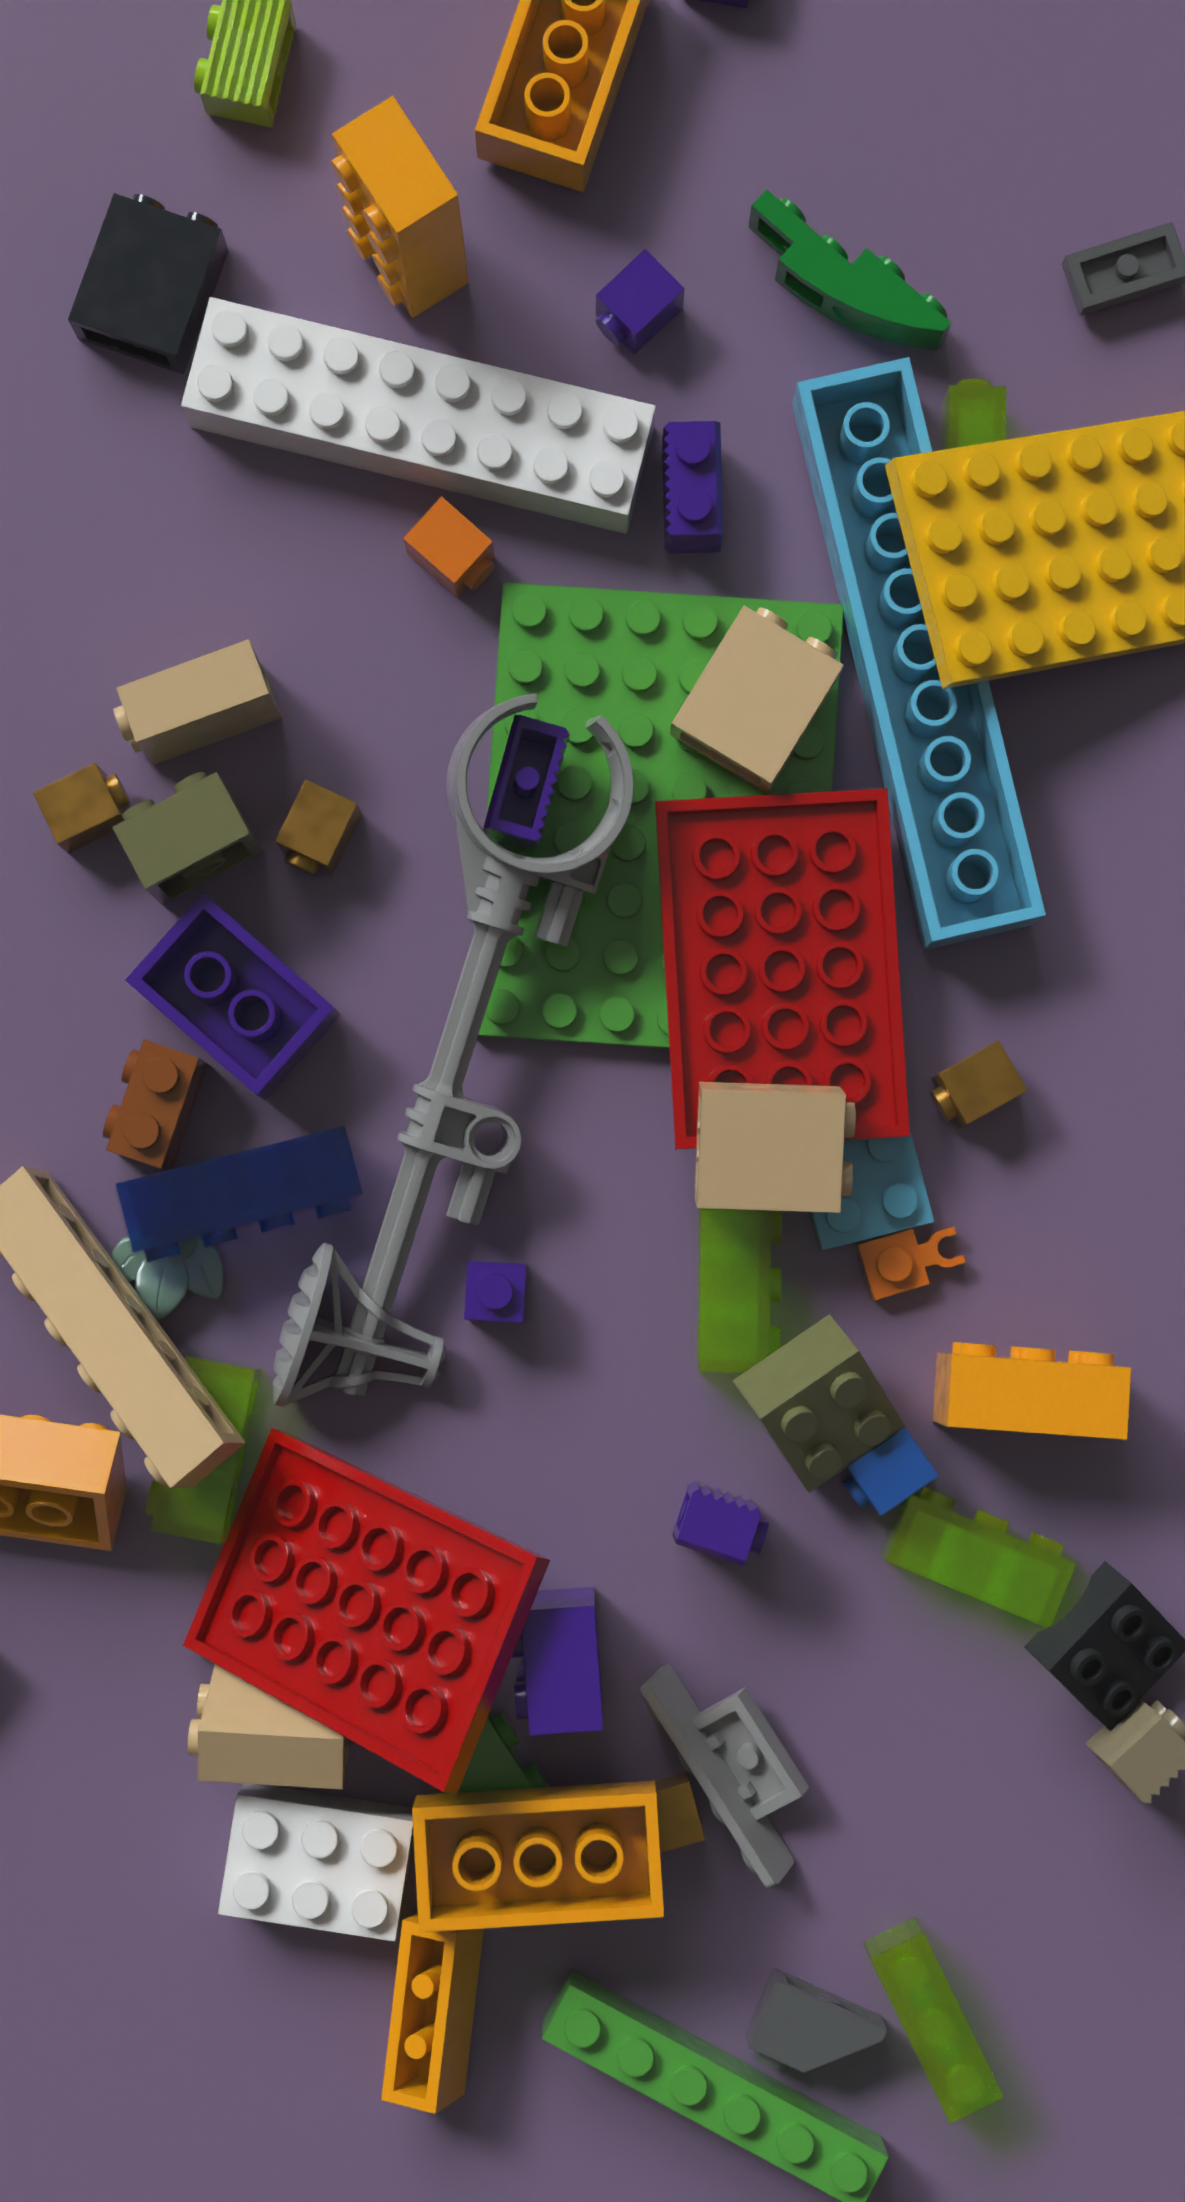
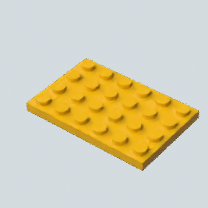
(1047, 546)

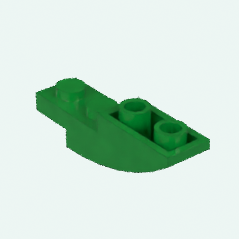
(859, 295)

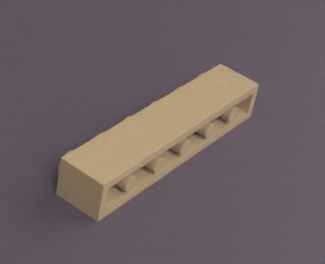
(111, 1333)

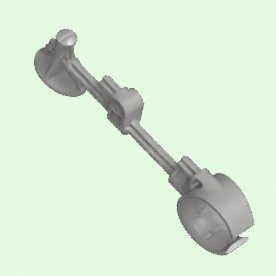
(443, 1118)

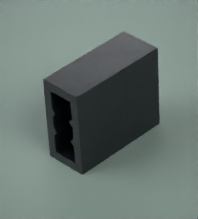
(149, 282)

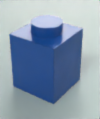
(889, 1473)

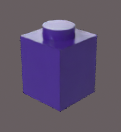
(638, 302)
(495, 1291)

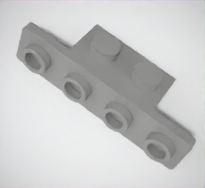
(735, 1763)

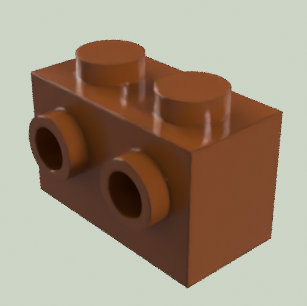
(155, 1104)

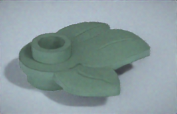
(166, 1281)

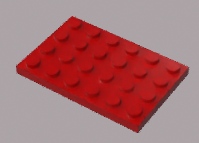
(783, 950)
(366, 1608)

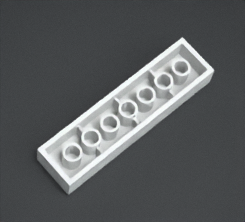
(418, 415)

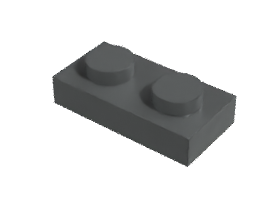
(1125, 268)

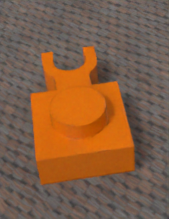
(899, 1262)

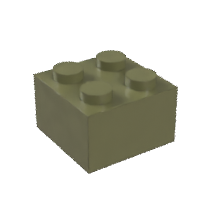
(186, 837)
(819, 1403)

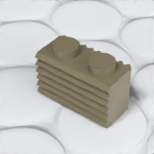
(1143, 1749)

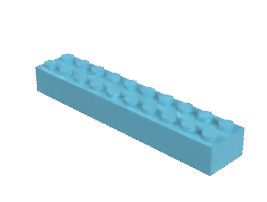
(933, 744)

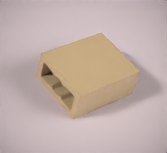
(757, 697)
(196, 703)
(772, 1147)
(261, 1740)

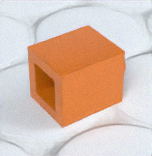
(450, 548)

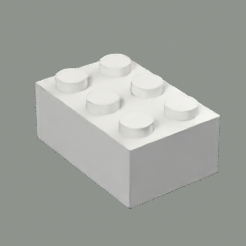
(317, 1861)

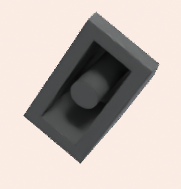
(808, 2025)

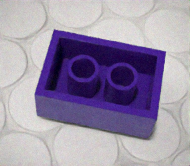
(233, 997)
(561, 1668)

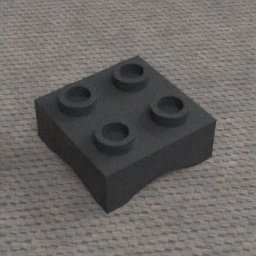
(1108, 1647)

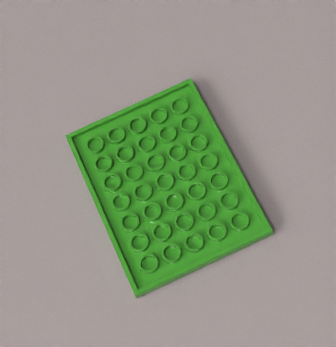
(635, 666)

